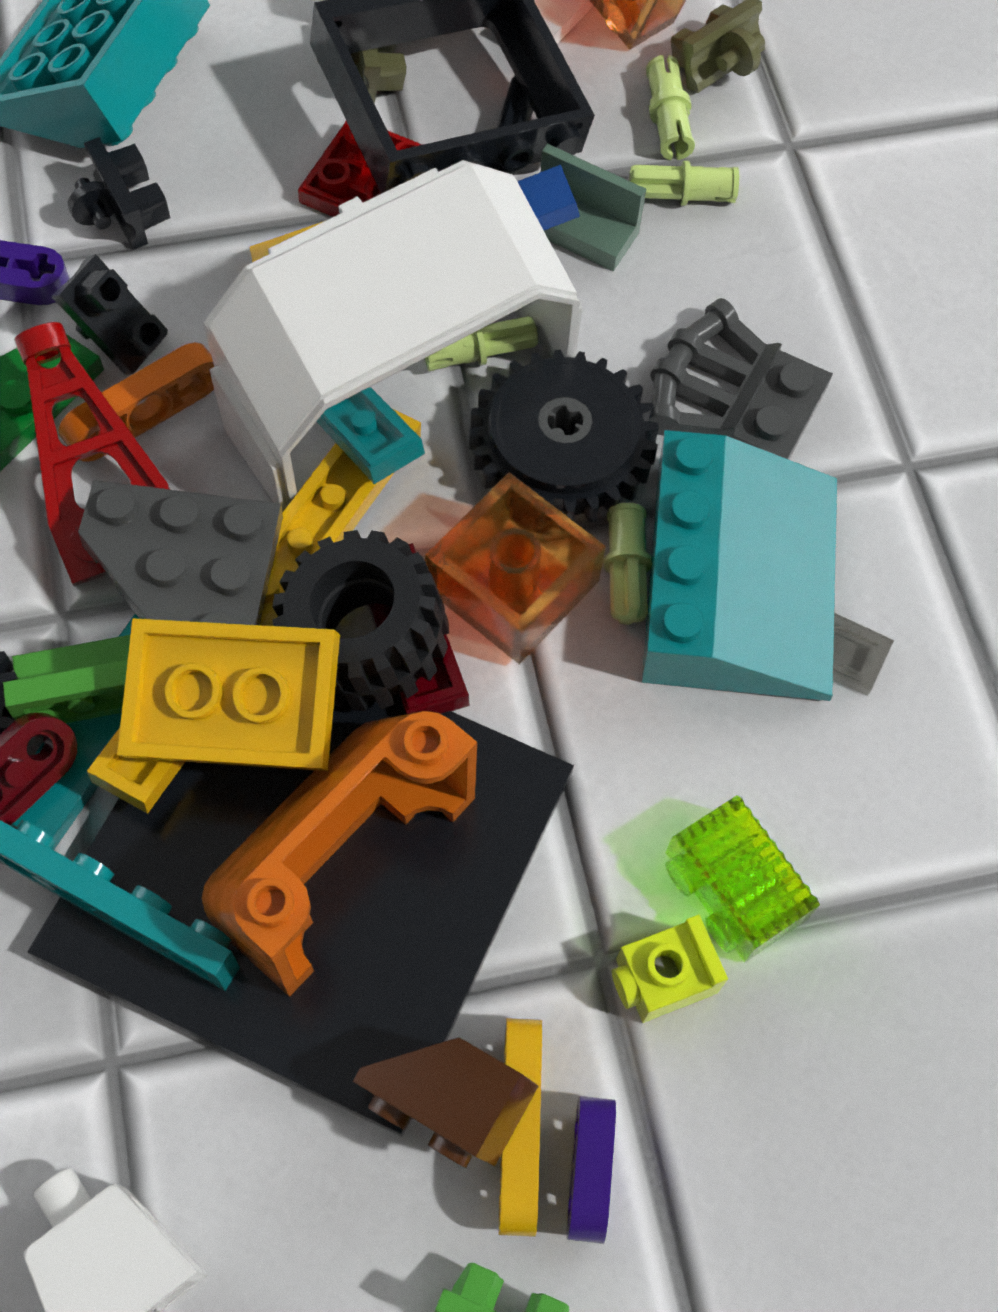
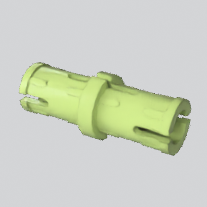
(670, 107)

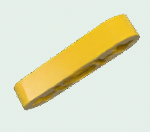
(521, 1155)

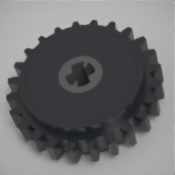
(565, 433)

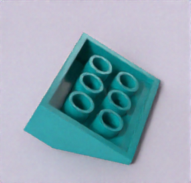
(91, 66)
(741, 571)

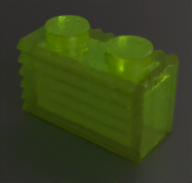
(739, 879)

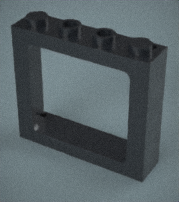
(527, 43)

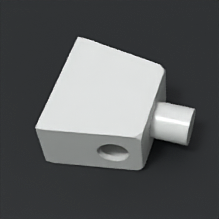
(105, 1252)

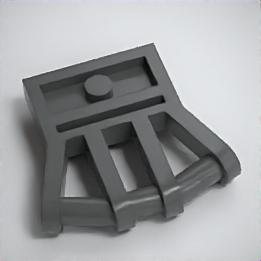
(774, 390)

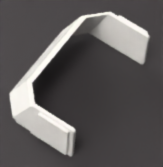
(374, 298)

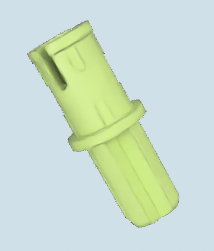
(687, 182)
(488, 341)
(627, 563)

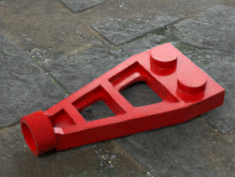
(56, 384)

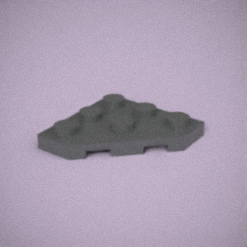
(183, 551)

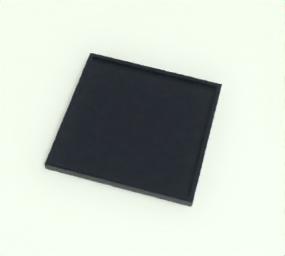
(393, 913)

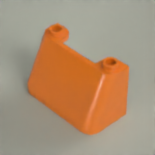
(397, 762)

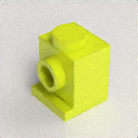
(654, 995)

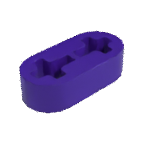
(22, 263)
(591, 1170)

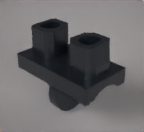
(109, 194)
(110, 314)

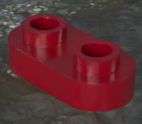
(26, 776)

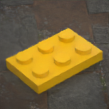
(229, 694)

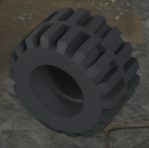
(360, 574)

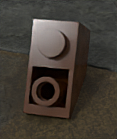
(456, 1093)

